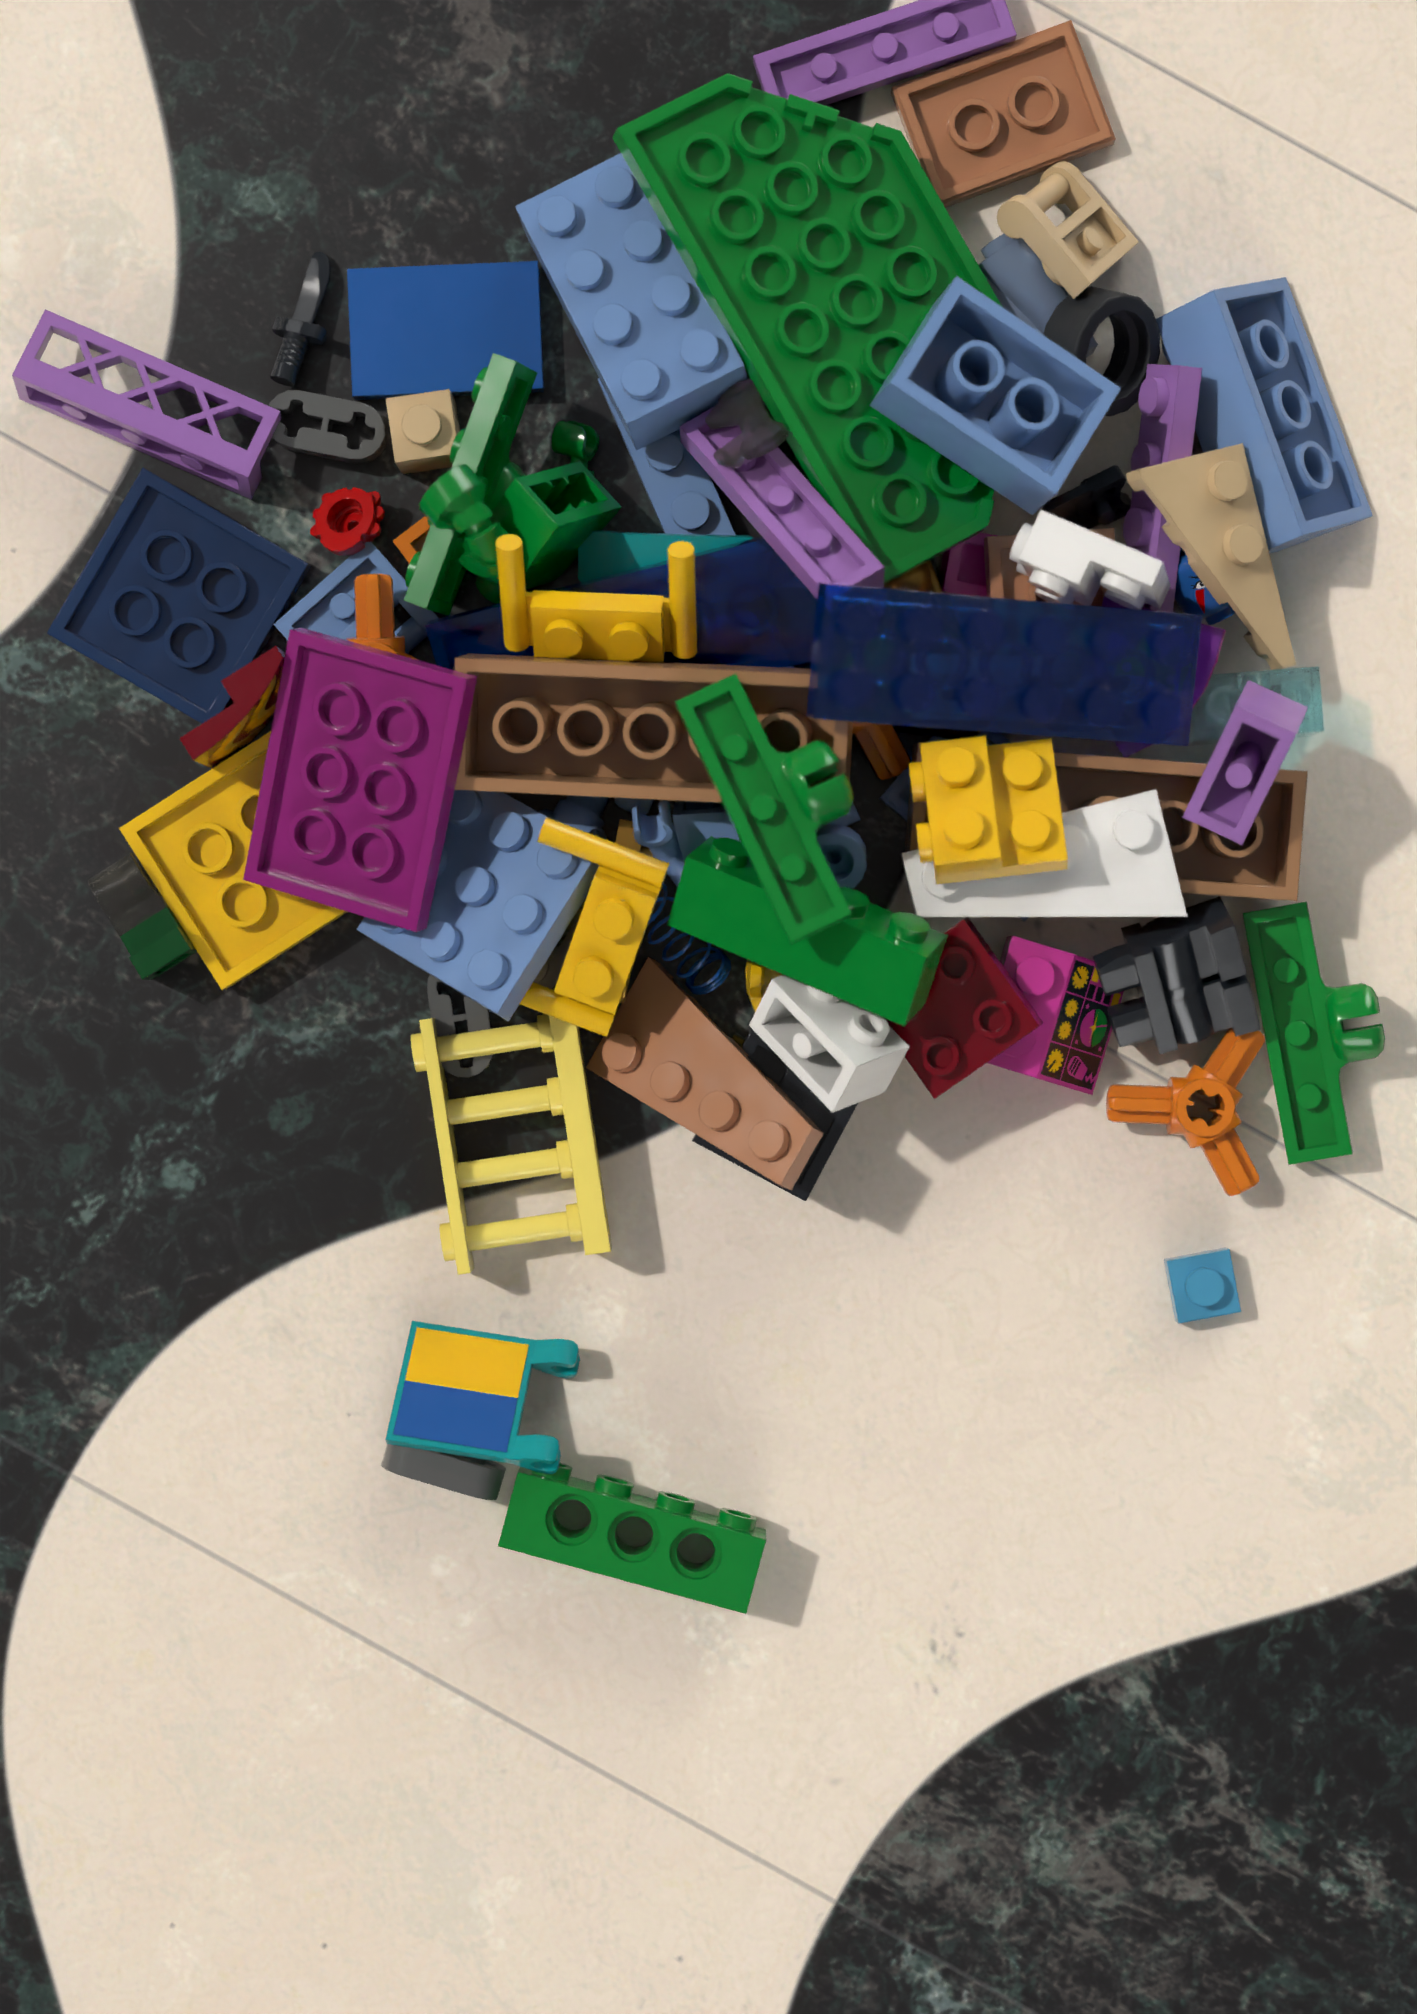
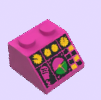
(1073, 1014)

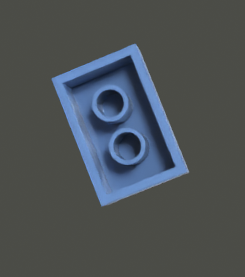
(995, 396)

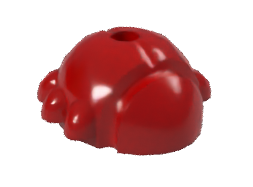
(348, 520)

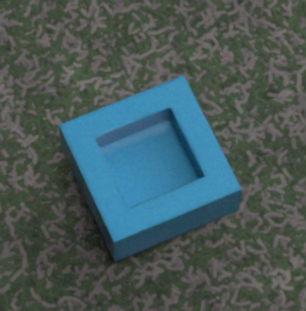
(1202, 1285)

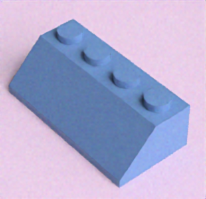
(1269, 395)

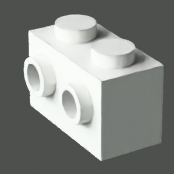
(828, 1043)

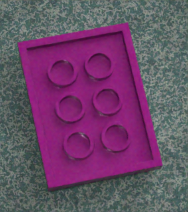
(359, 778)

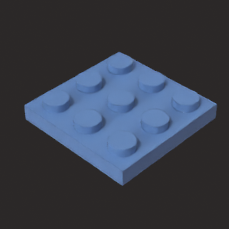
(493, 904)

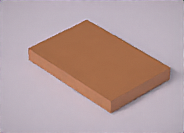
(1004, 114)

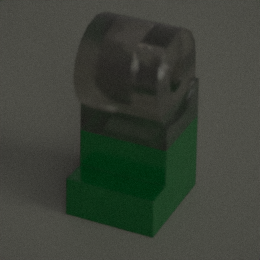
(141, 917)

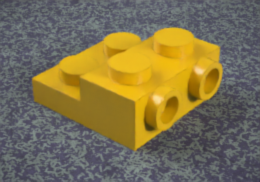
(988, 809)

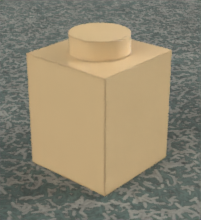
(423, 430)

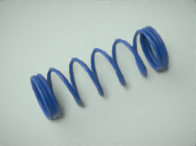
(709, 986)

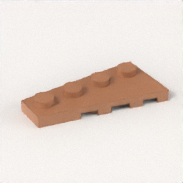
(699, 1077)

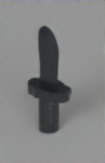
(300, 330)

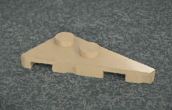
(1220, 528)

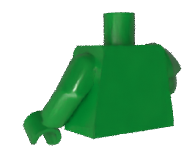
(546, 509)

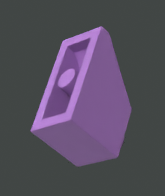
(1245, 762)

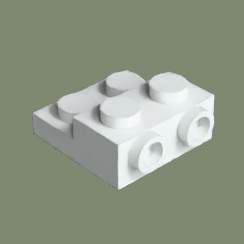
(1073, 562)

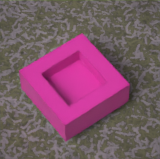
(964, 568)

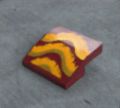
(254, 698)

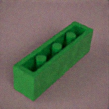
(868, 960)

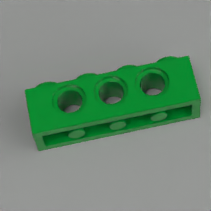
(720, 1581)

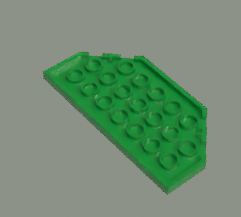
(821, 267)

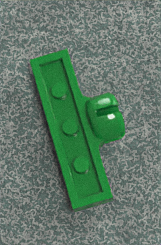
(485, 446)
(772, 804)
(1307, 1031)

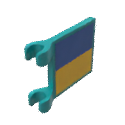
(469, 1393)

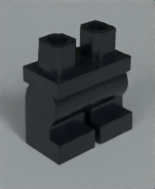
(1185, 977)

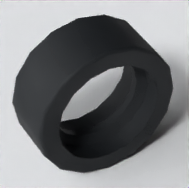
(1134, 337)

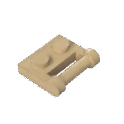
(1079, 246)

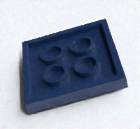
(177, 597)

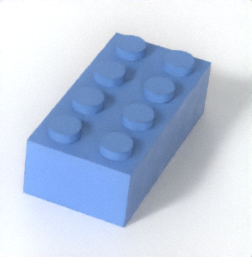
(631, 300)

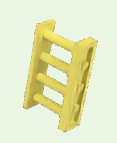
(572, 1158)

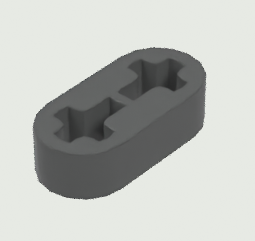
(329, 411)
(477, 1019)
(452, 1472)

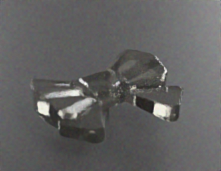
(760, 434)

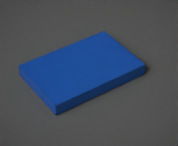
(441, 326)

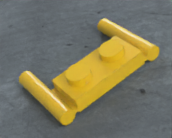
(598, 623)
(606, 932)

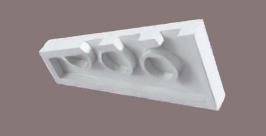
(1115, 869)

